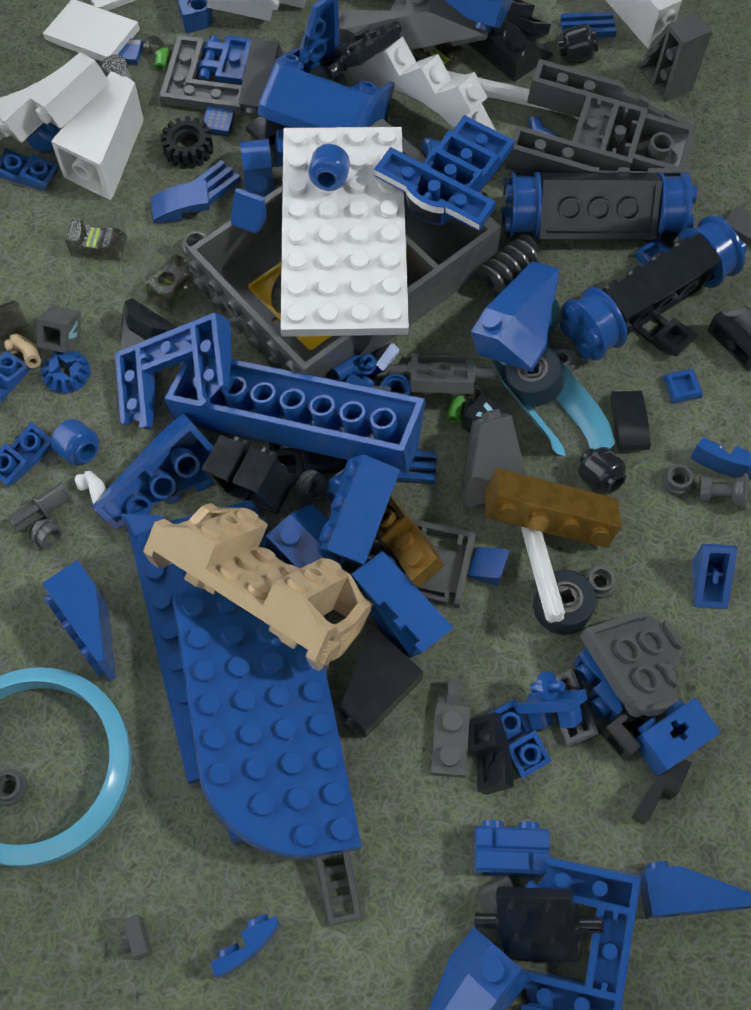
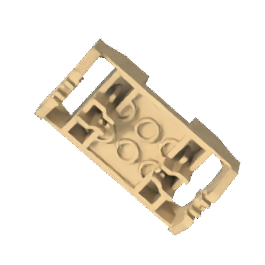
(224, 556)

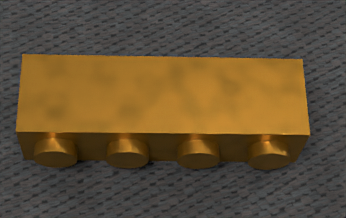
(552, 508)

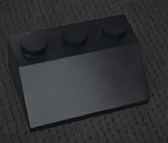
(511, 50)

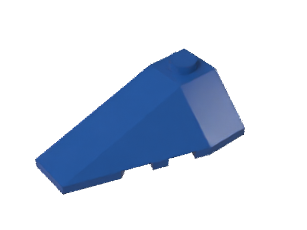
(484, 12)

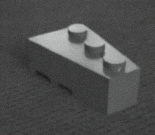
(677, 56)

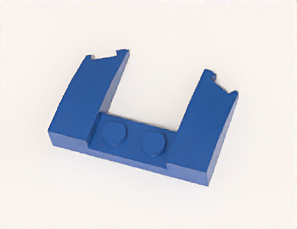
(203, 339)
(616, 900)

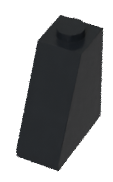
(377, 684)

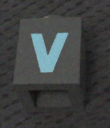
(58, 329)

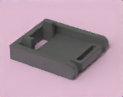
(453, 575)

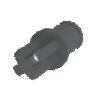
(40, 507)

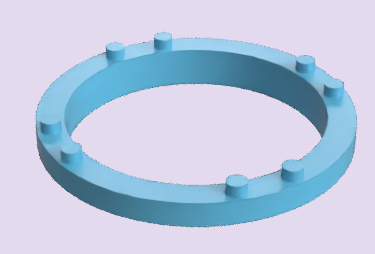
(116, 780)

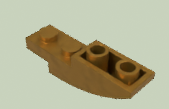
(408, 544)

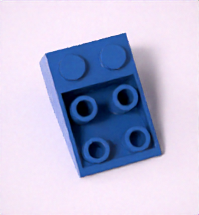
(83, 615)

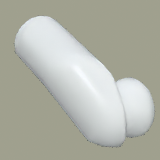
(91, 482)

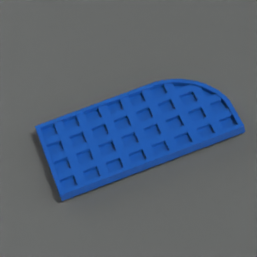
(263, 732)

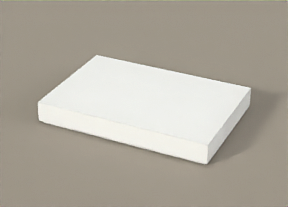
(90, 30)

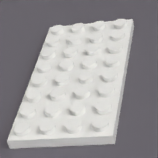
(343, 245)

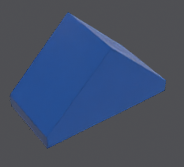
(713, 575)

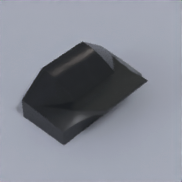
(140, 324)
(733, 332)

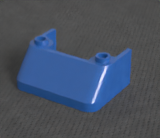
(314, 102)

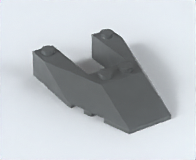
(422, 23)
(613, 129)

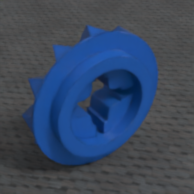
(57, 380)

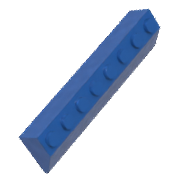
(305, 413)

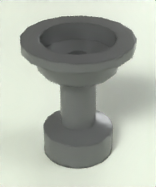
(737, 491)

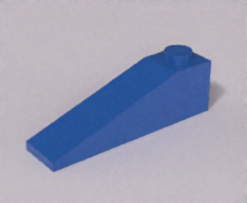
(320, 34)
(518, 319)
(159, 473)
(478, 977)

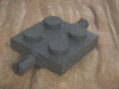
(442, 373)

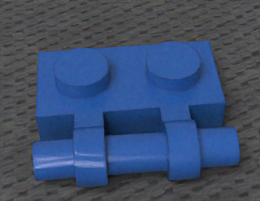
(232, 60)

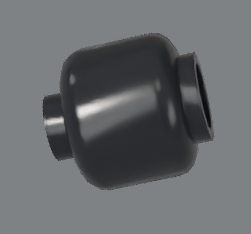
(578, 43)
(602, 470)

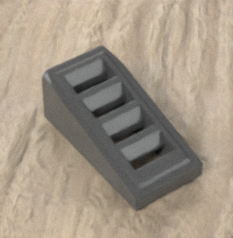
(336, 917)

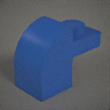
(257, 167)

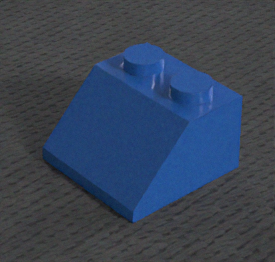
(297, 538)

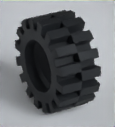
(185, 130)

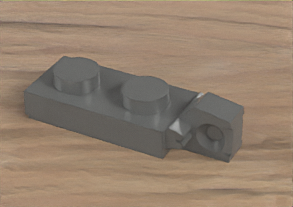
(451, 733)

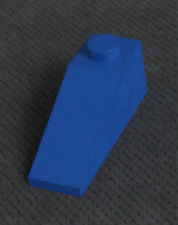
(682, 891)

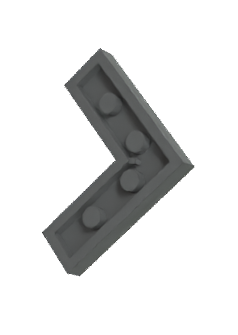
(183, 88)

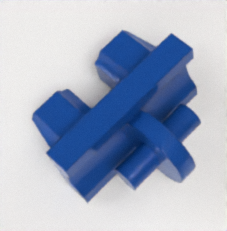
(549, 697)

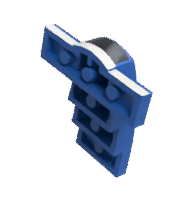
(451, 175)

